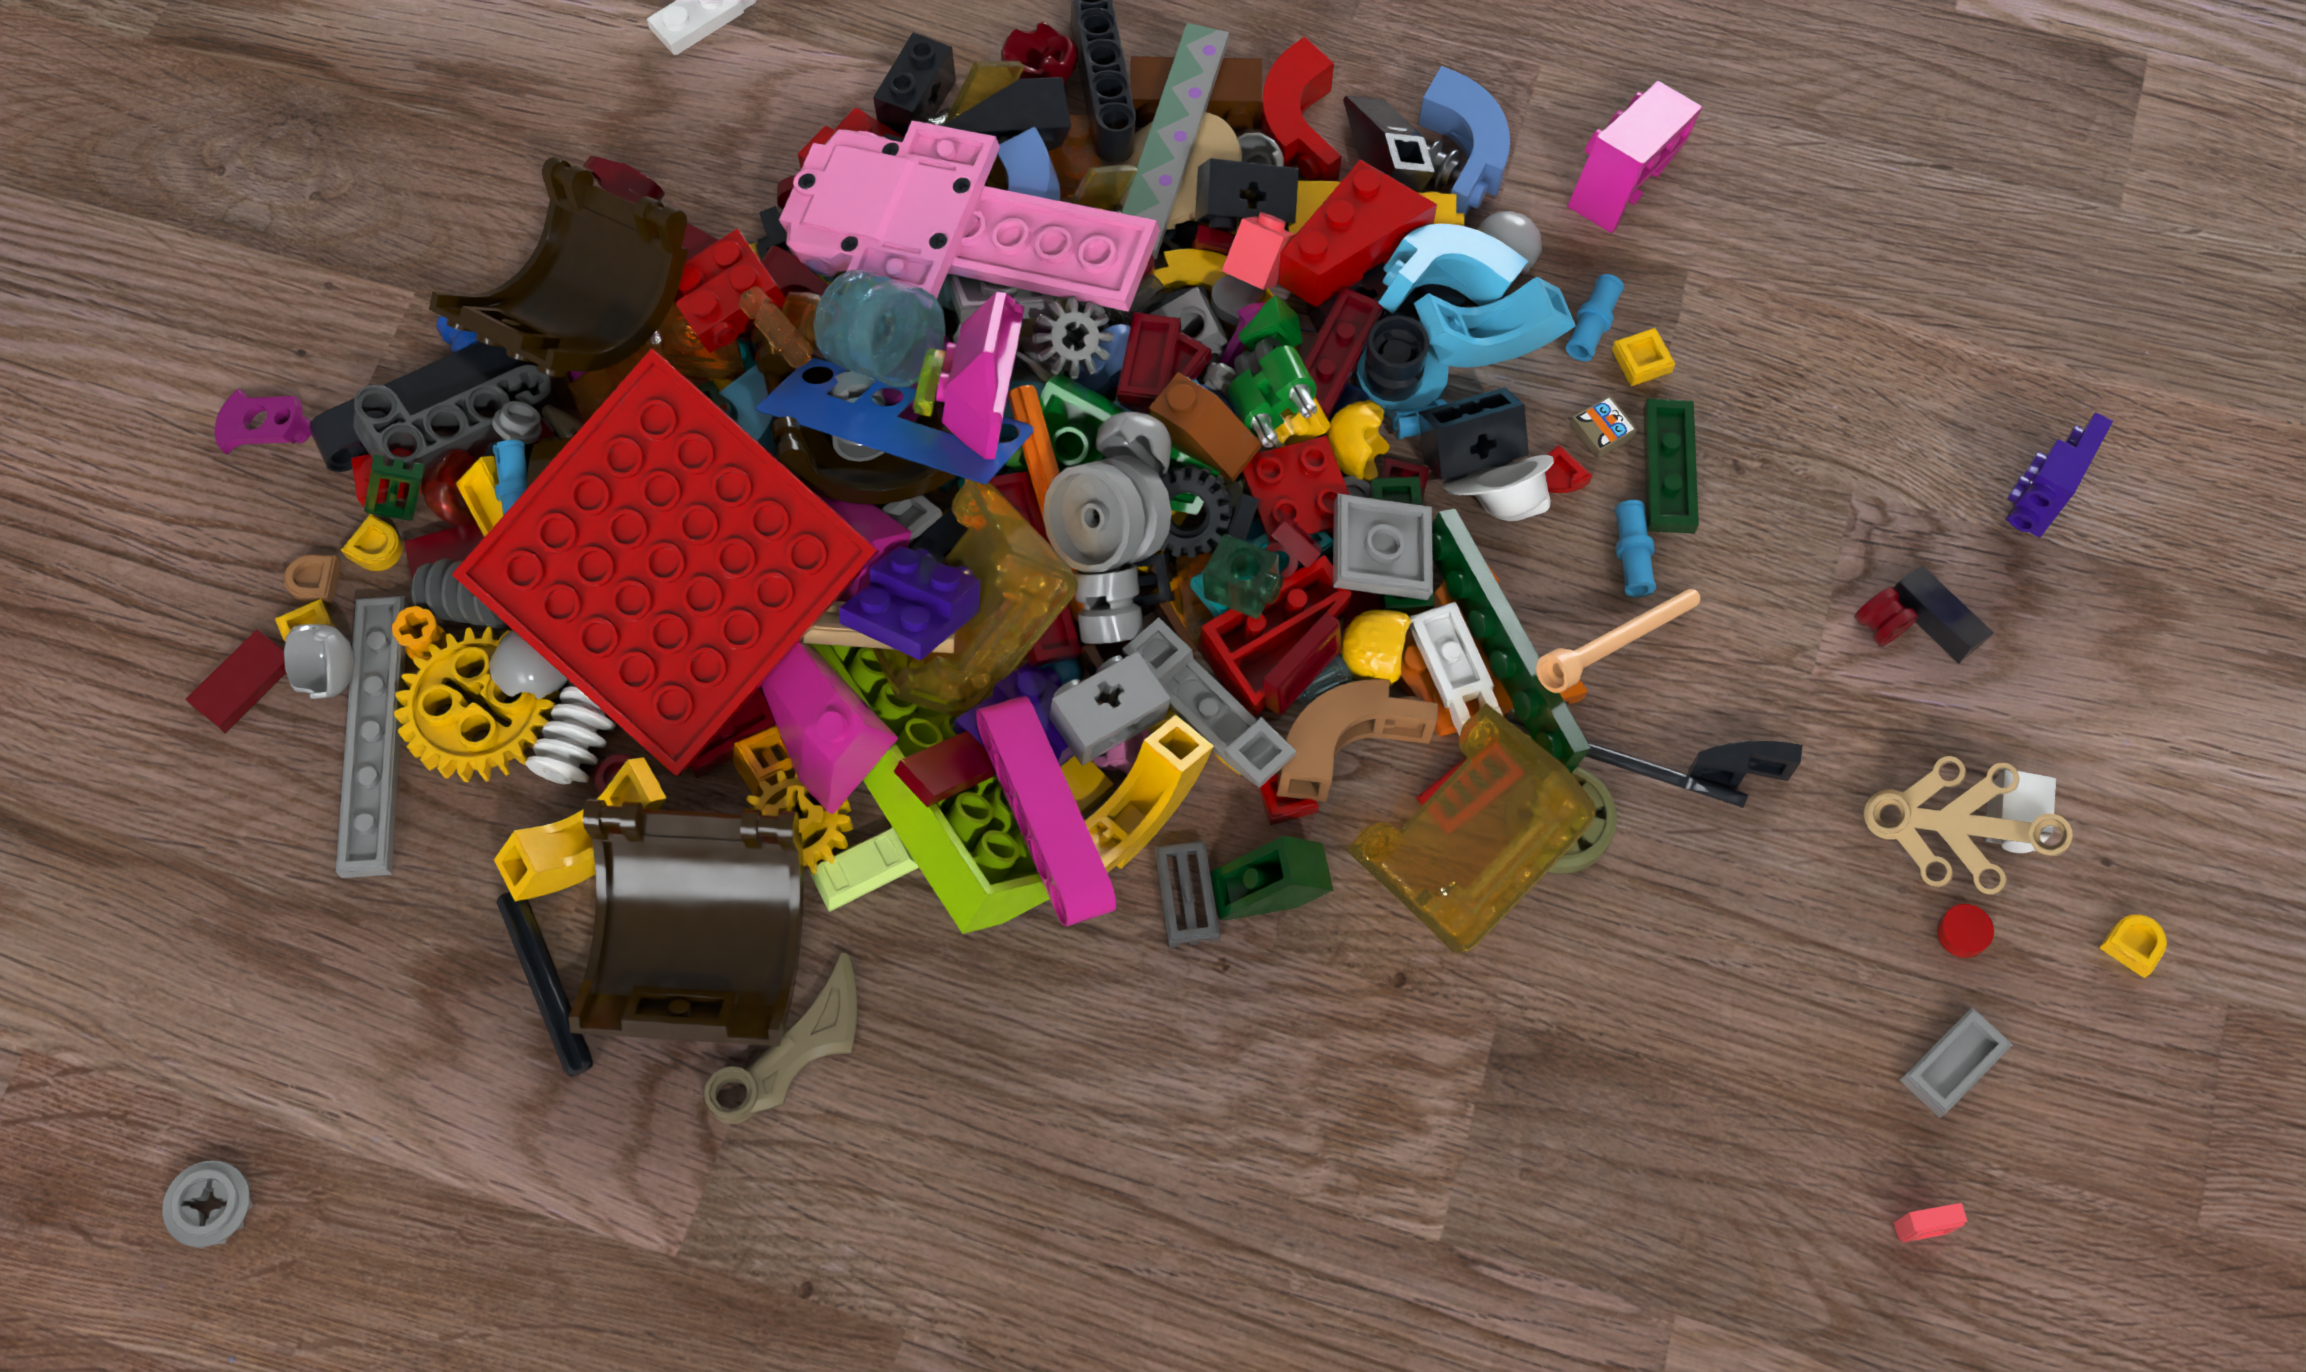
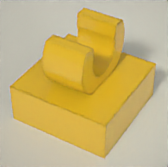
(1301, 429)

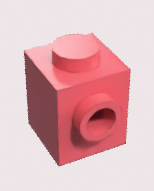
(1257, 250)

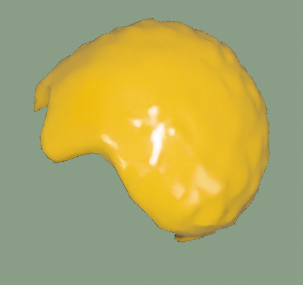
(1357, 439)
(1375, 645)

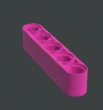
(1046, 811)

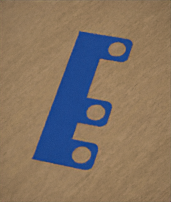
(881, 428)

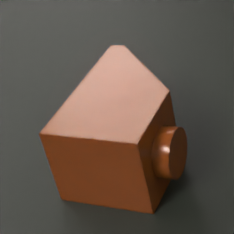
(1205, 426)

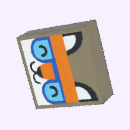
(1603, 427)

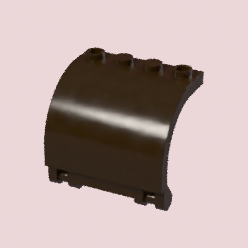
(590, 286)
(817, 463)
(692, 924)

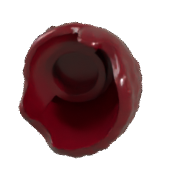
(1042, 52)

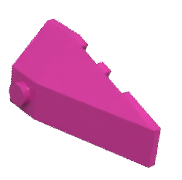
(824, 726)

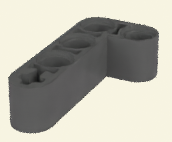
(456, 414)

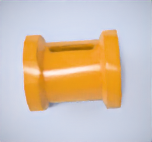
(413, 623)

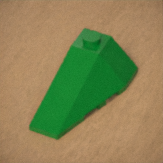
(1073, 422)

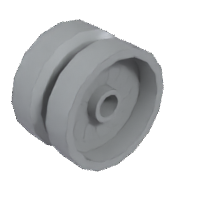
(1107, 513)

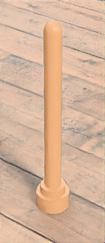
(1564, 667)

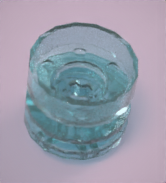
(878, 327)

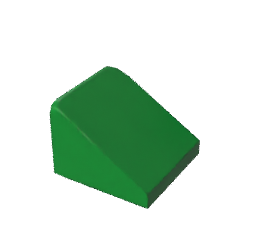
(1274, 321)

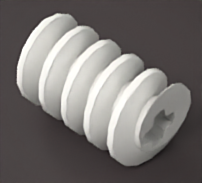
(569, 738)

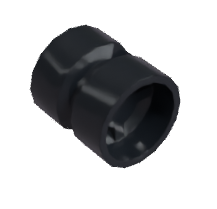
(1395, 358)

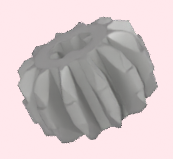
(1088, 343)

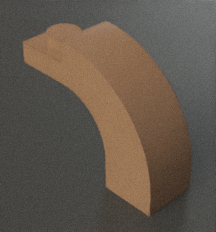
(1344, 716)

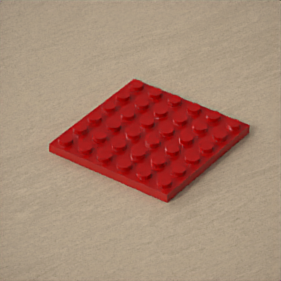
(665, 562)

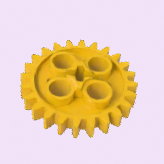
(447, 738)

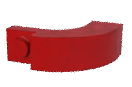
(1291, 87)

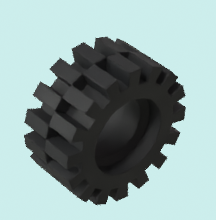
(1217, 505)

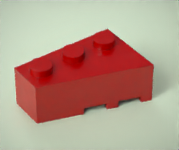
(1351, 233)
(1248, 648)

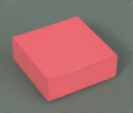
(1930, 1222)

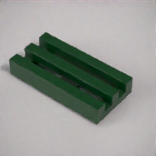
(396, 475)

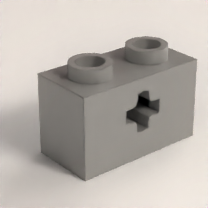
(1097, 728)

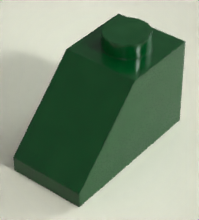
(1271, 879)

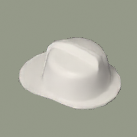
(1508, 490)

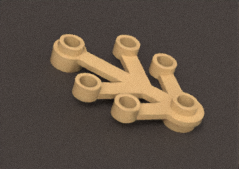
(1956, 823)

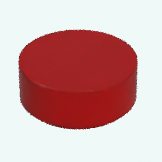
(1965, 930)

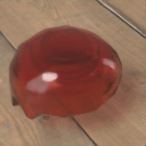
(441, 490)

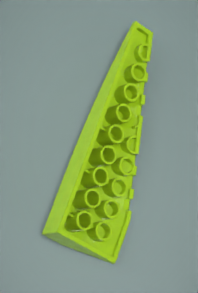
(961, 844)

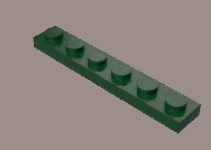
(1504, 640)

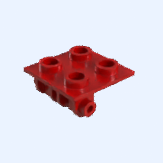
(1296, 482)

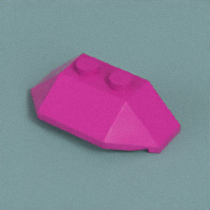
(981, 373)

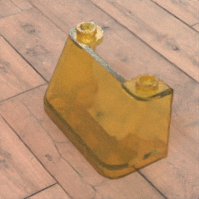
(1020, 597)
(1479, 834)

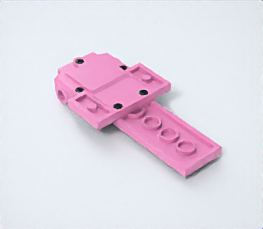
(925, 213)

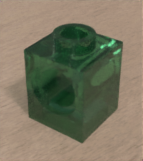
(1239, 559)

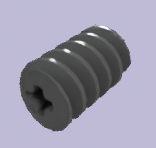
(447, 598)

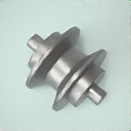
(1444, 165)

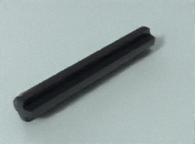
(544, 984)

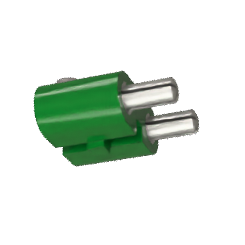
(1279, 386)

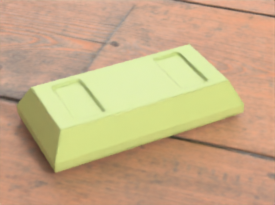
(862, 869)

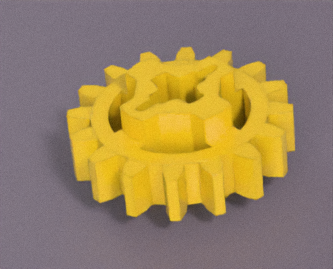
(819, 828)

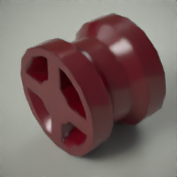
(1886, 616)

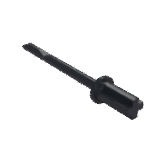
(1653, 770)

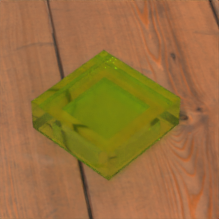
(928, 381)

